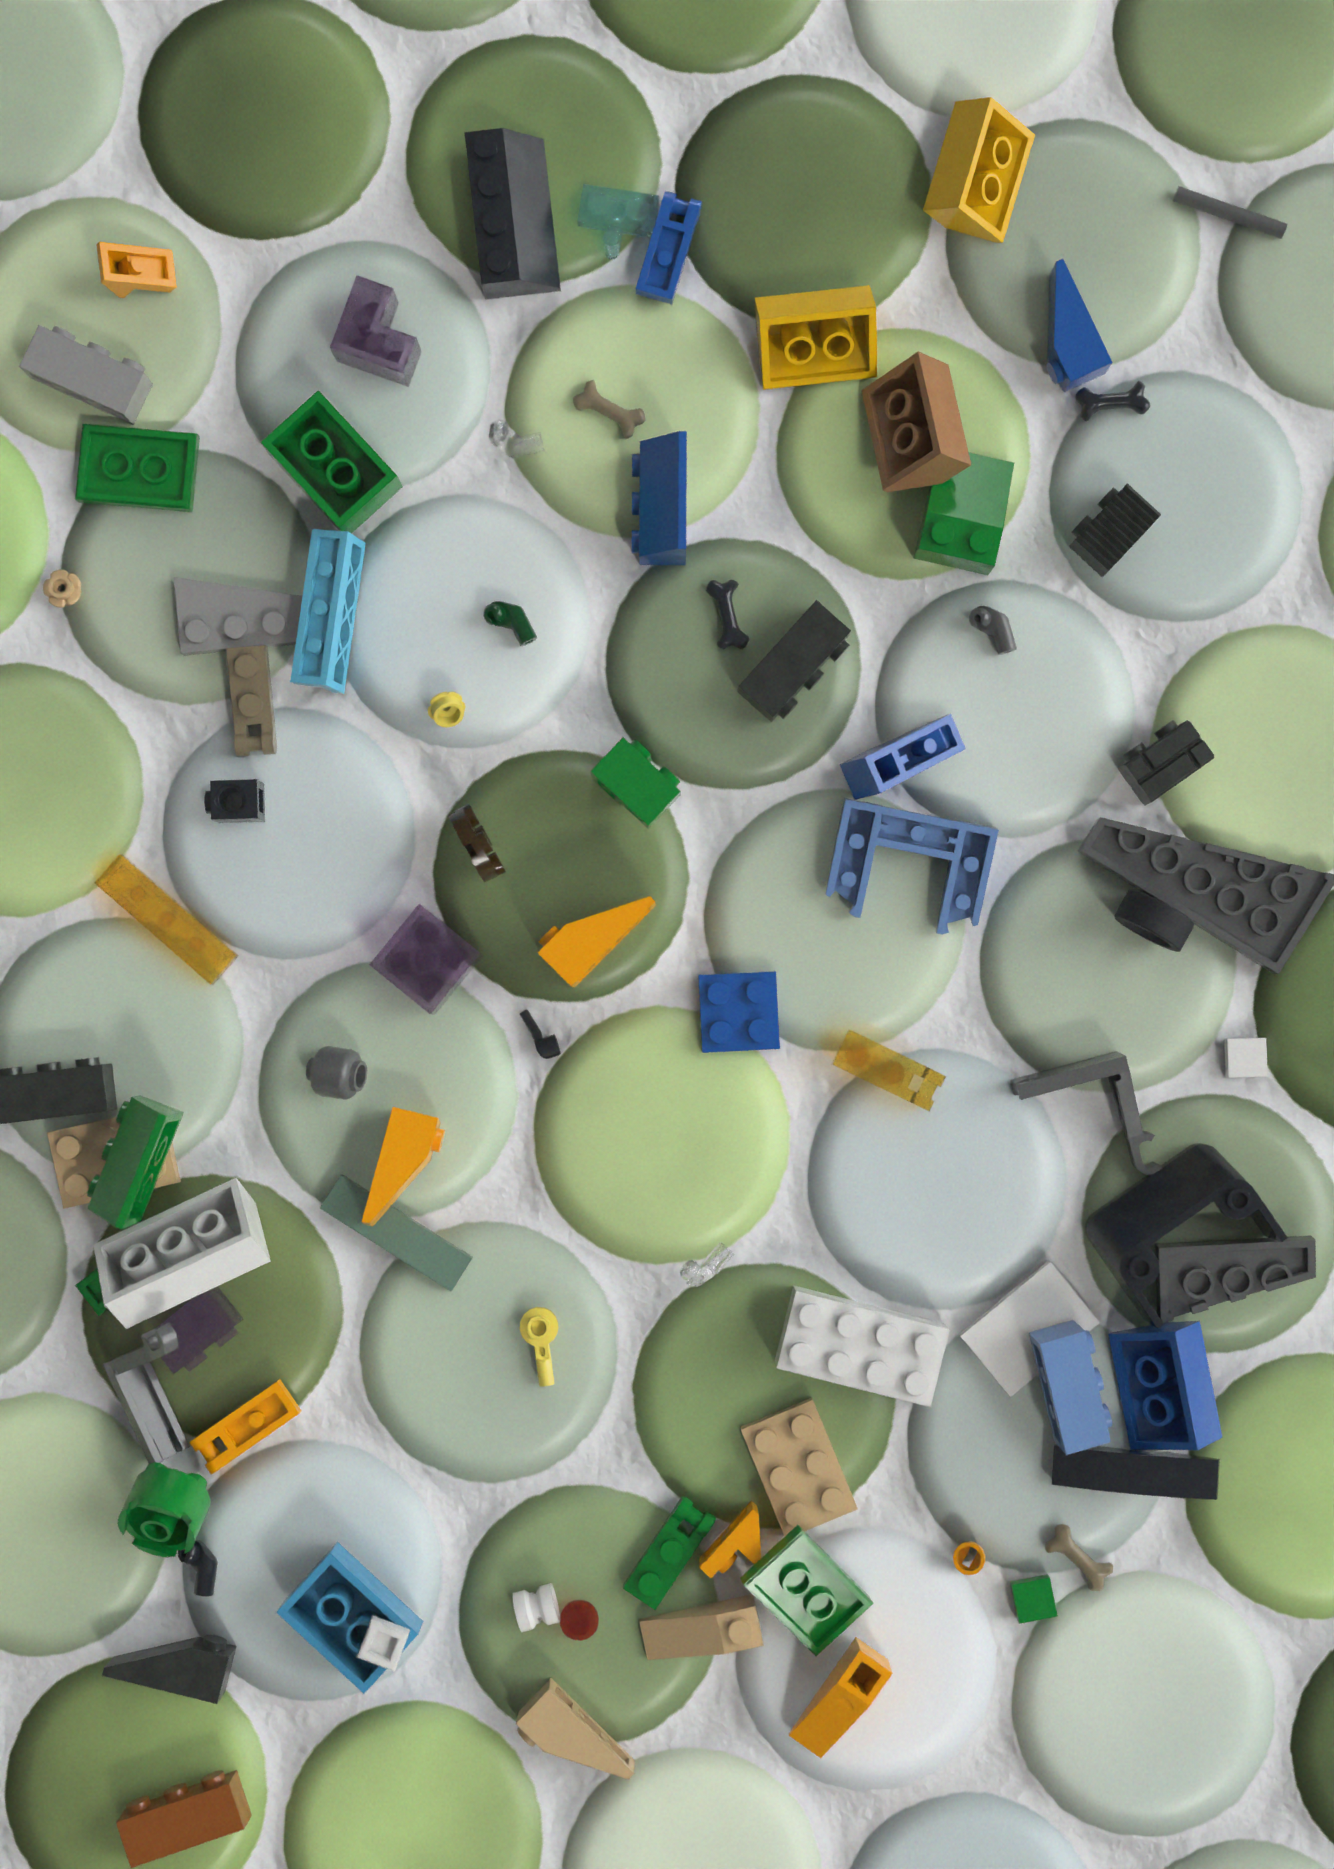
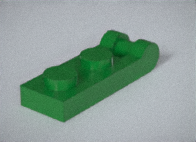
(668, 1553)

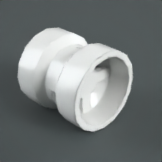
(533, 1608)

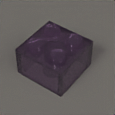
(426, 959)

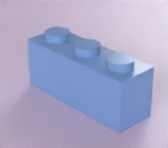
(1071, 1386)

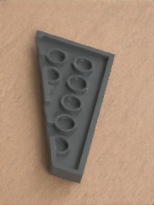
(1230, 894)

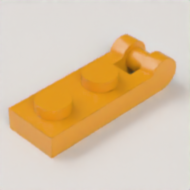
(246, 1425)

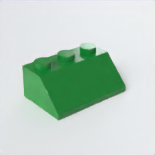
(133, 1161)

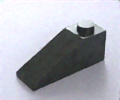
(186, 1667)

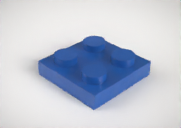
(739, 1012)

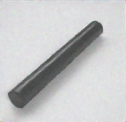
(1230, 212)

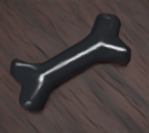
(1131, 399)
(723, 596)

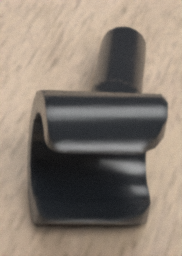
(547, 1046)

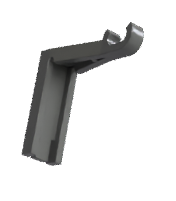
(1117, 1070)
(144, 1396)

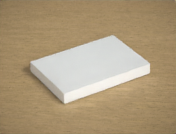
(1002, 1333)

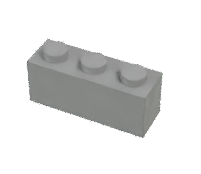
(86, 373)

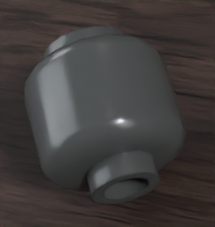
(336, 1072)

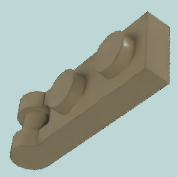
(251, 699)

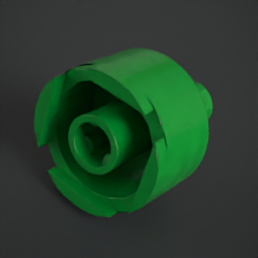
(165, 1510)

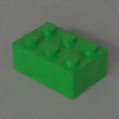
(332, 463)

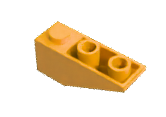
(842, 1698)

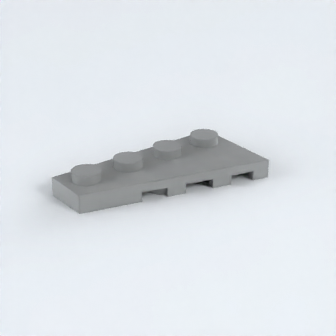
(233, 617)

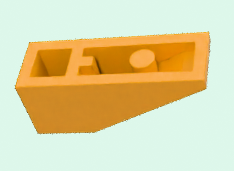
(403, 1155)

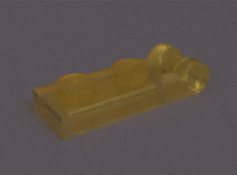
(887, 1069)

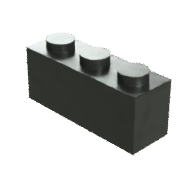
(795, 662)
(56, 1091)

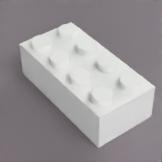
(180, 1253)
(861, 1346)

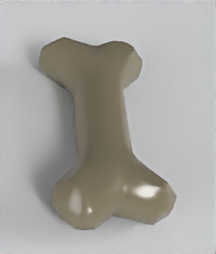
(593, 400)
(1093, 1570)

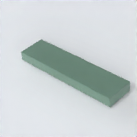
(398, 1234)

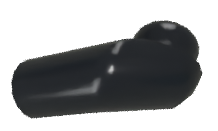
(206, 1566)

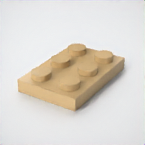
(79, 1158)
(798, 1467)

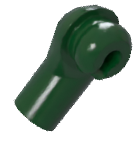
(510, 617)

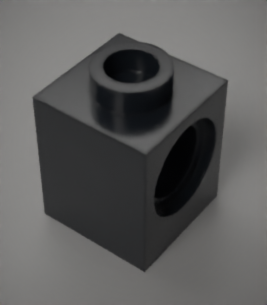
(252, 805)

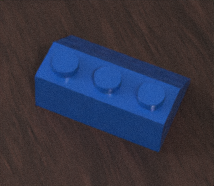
(661, 500)
(1165, 1387)

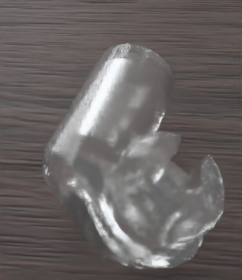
(512, 443)
(714, 1262)

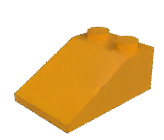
(586, 942)

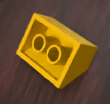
(979, 169)
(817, 337)

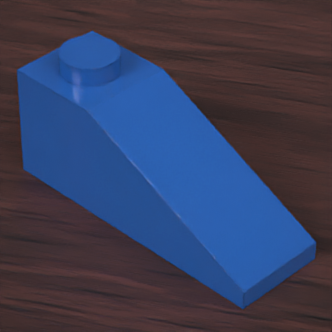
(1074, 343)
(902, 757)

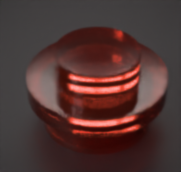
(579, 1620)

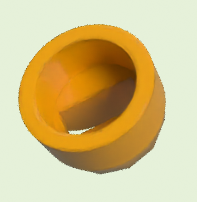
(961, 1553)

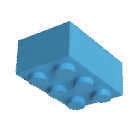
(335, 1610)

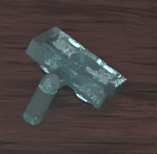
(617, 213)

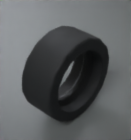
(1154, 920)

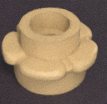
(72, 588)

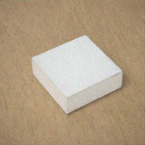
(1245, 1057)
(383, 1643)

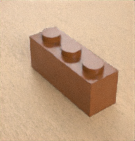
(183, 1817)

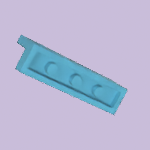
(328, 610)

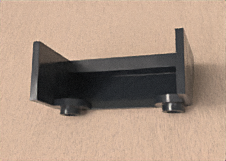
(1162, 1202)

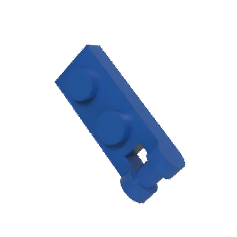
(668, 248)

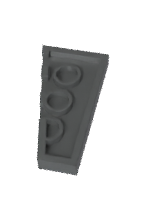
(1228, 1270)

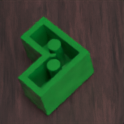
(635, 782)

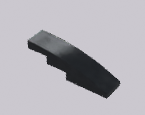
(1137, 1472)

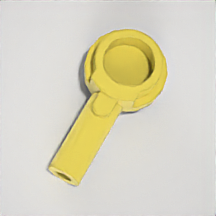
(539, 1328)

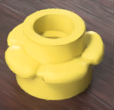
(446, 709)

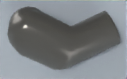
(995, 624)

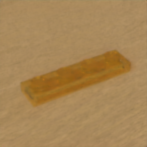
(166, 919)

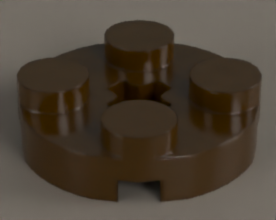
(476, 843)

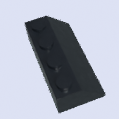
(512, 213)

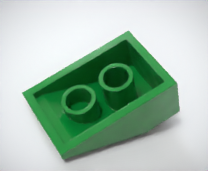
(967, 516)

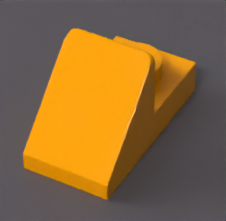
(135, 267)
(740, 1535)

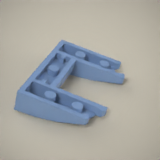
(963, 843)

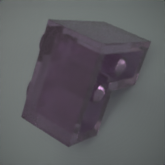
(366, 336)

